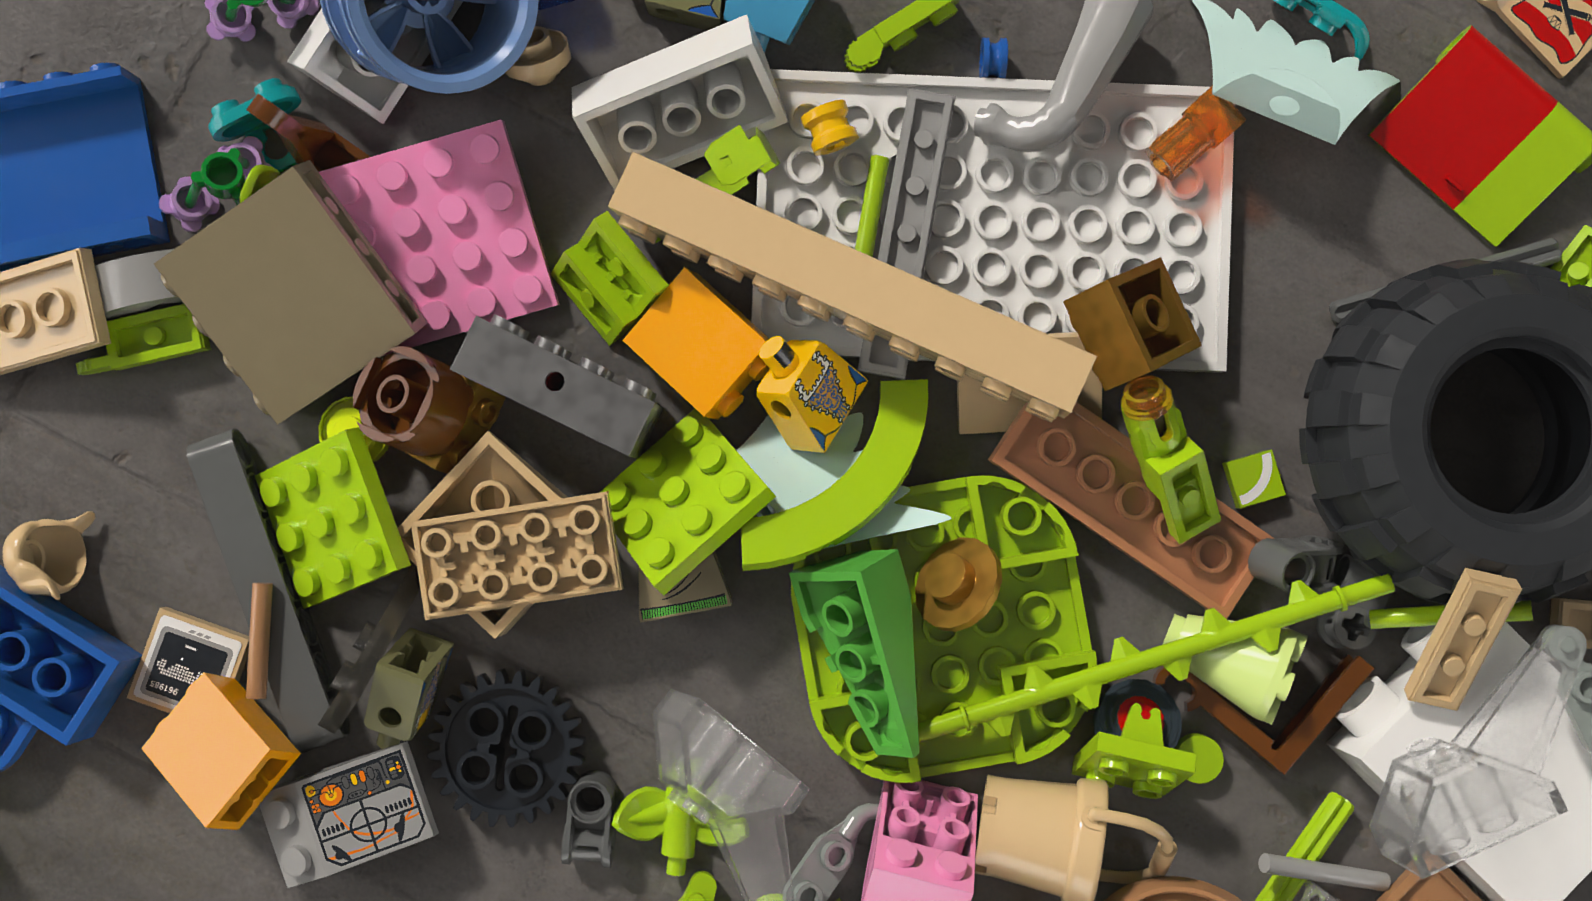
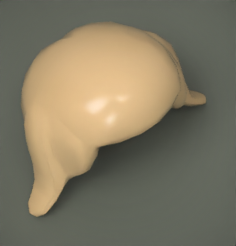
(47, 555)

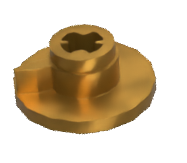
(958, 584)

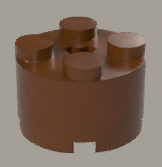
(412, 402)

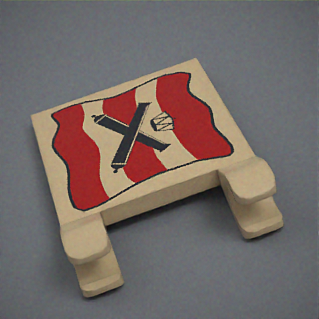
(1553, 29)

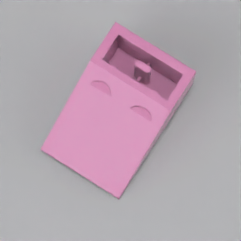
(922, 844)

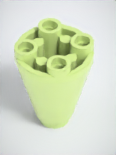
(1244, 669)

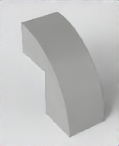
(132, 285)

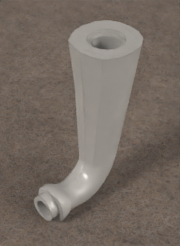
(1094, 55)

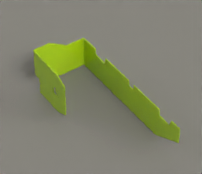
(743, 159)

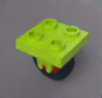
(1136, 741)

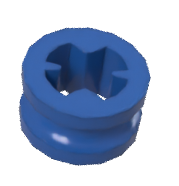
(993, 58)

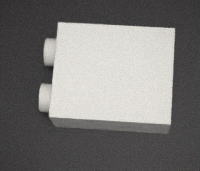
(1528, 867)

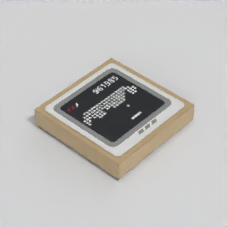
(179, 653)

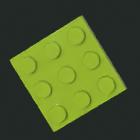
(684, 500)
(332, 518)

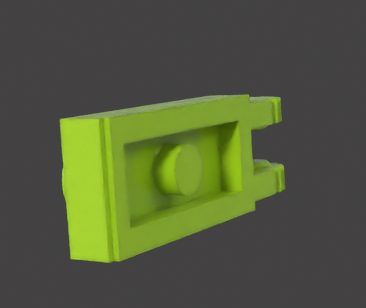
(896, 31)
(148, 340)

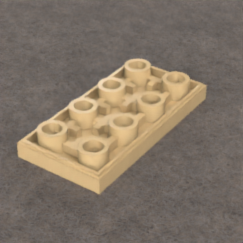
(517, 555)

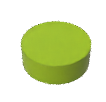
(1209, 756)

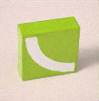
(1253, 479)

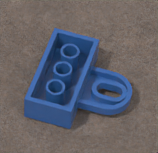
(54, 671)

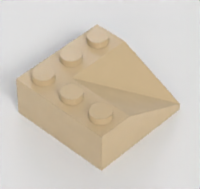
(484, 480)

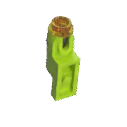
(1168, 459)

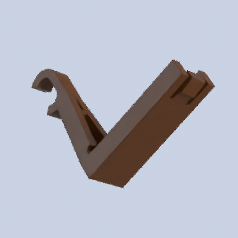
(306, 138)
(1303, 726)

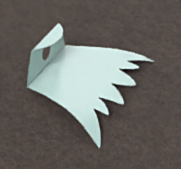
(1285, 79)
(802, 475)

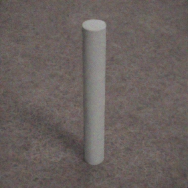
(1324, 872)

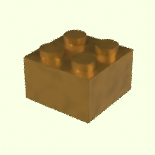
(1132, 323)

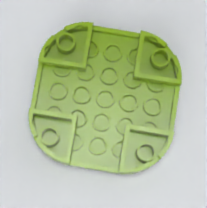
(1031, 623)

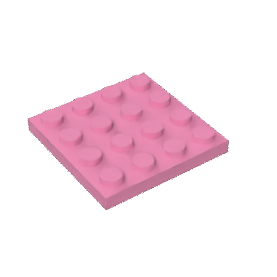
(451, 228)

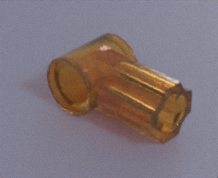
(1202, 127)

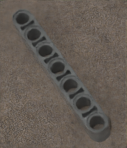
(250, 549)

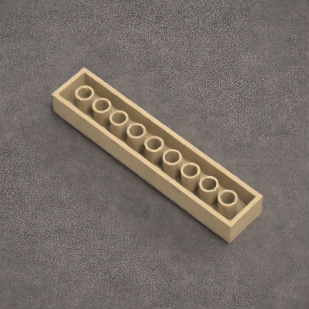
(850, 286)

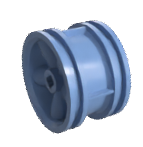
(457, 62)

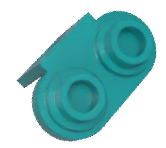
(233, 120)

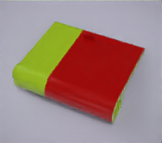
(1484, 136)

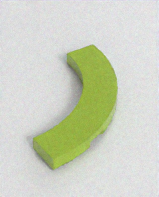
(854, 497)

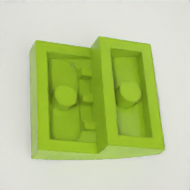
(608, 278)

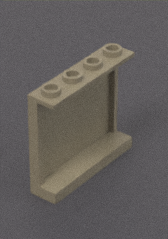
(290, 292)

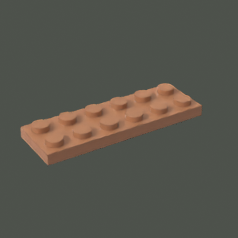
(1097, 481)

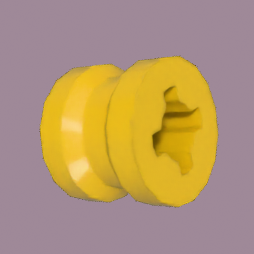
(829, 127)

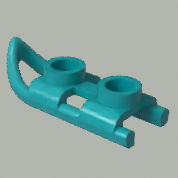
(1330, 16)

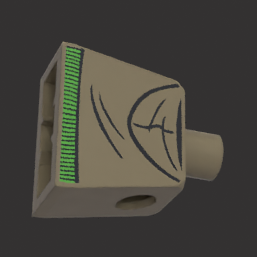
(698, 591)

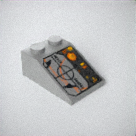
(347, 814)

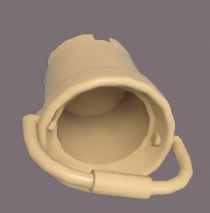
(1056, 836)

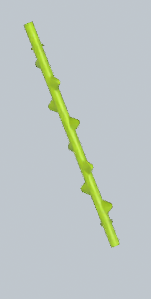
(1173, 656)

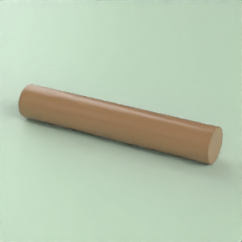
(259, 640)

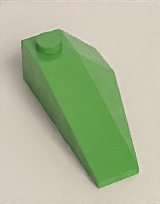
(866, 624)

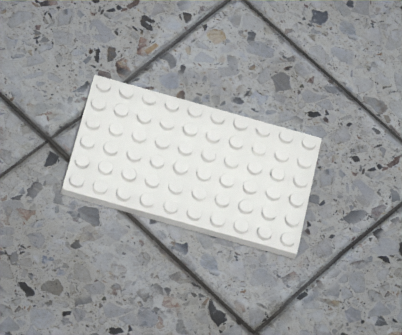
(1009, 222)

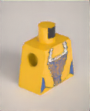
(807, 391)

